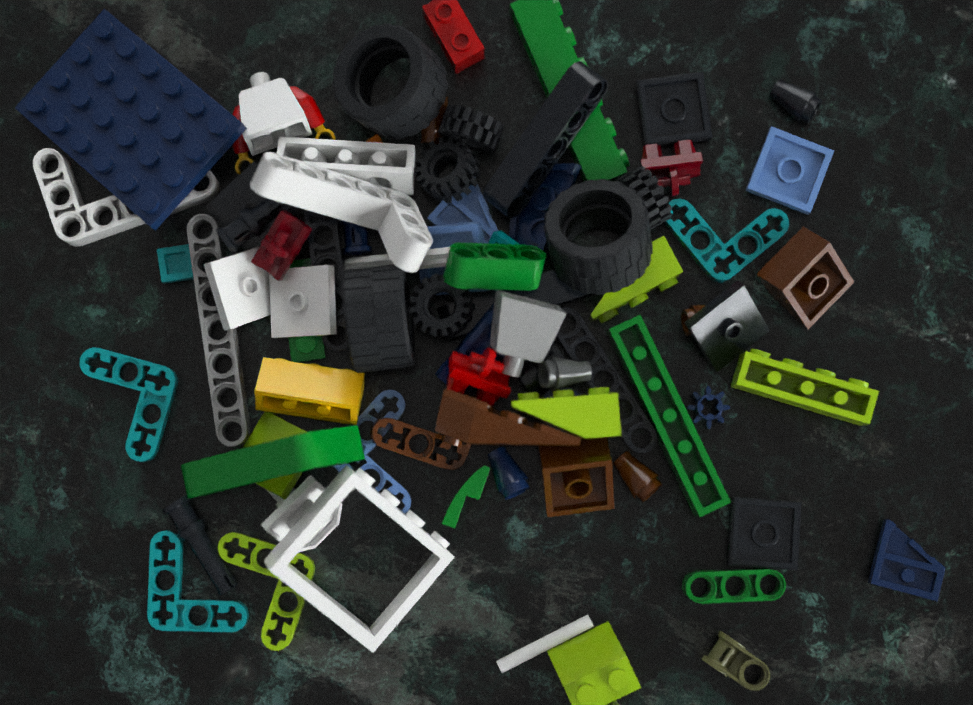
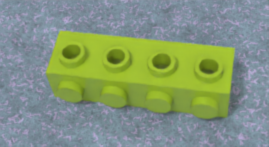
(805, 388)

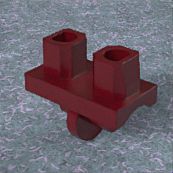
(674, 169)
(281, 245)

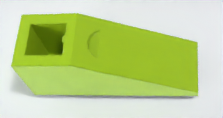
(660, 274)
(583, 416)

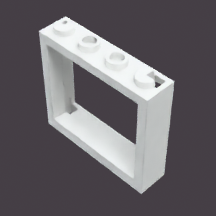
(311, 521)

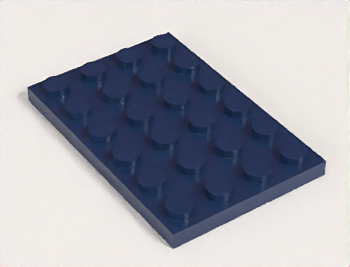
(130, 119)

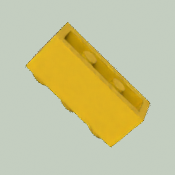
(309, 391)

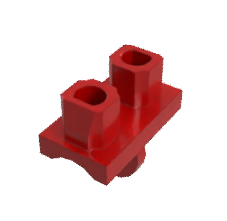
(479, 372)

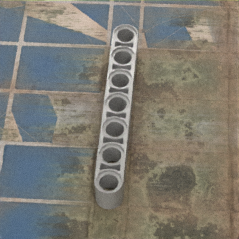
(214, 349)

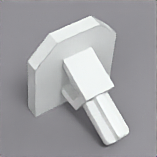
(293, 508)

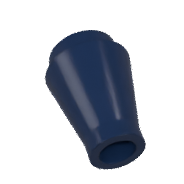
(507, 474)

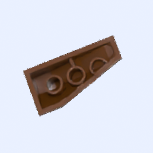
(478, 423)

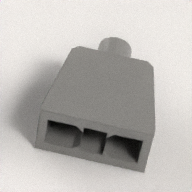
(523, 329)

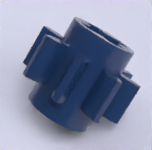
(717, 408)

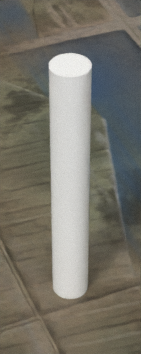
(544, 643)

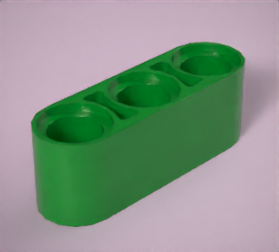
(494, 266)
(750, 585)

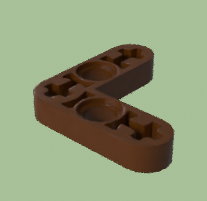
(397, 427)

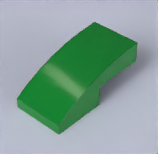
(473, 488)

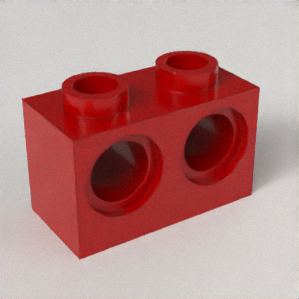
(453, 33)

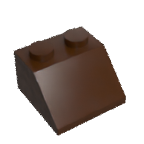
(806, 277)
(577, 477)

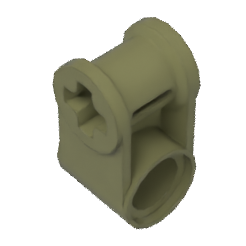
(735, 661)

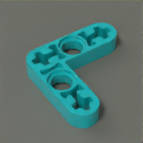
(716, 247)
(148, 396)
(179, 606)

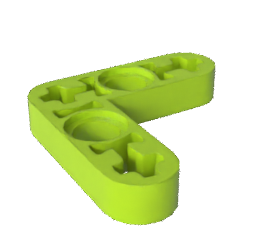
(270, 623)

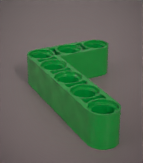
(272, 460)

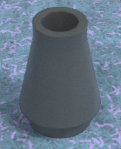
(560, 373)

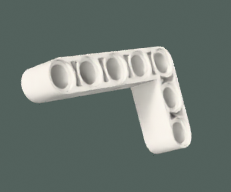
(349, 200)
(88, 214)

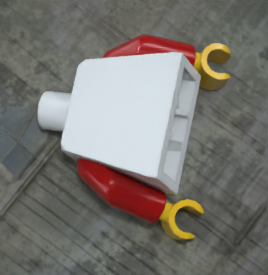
(274, 111)

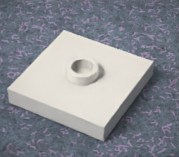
(239, 288)
(303, 302)

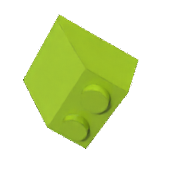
(594, 667)

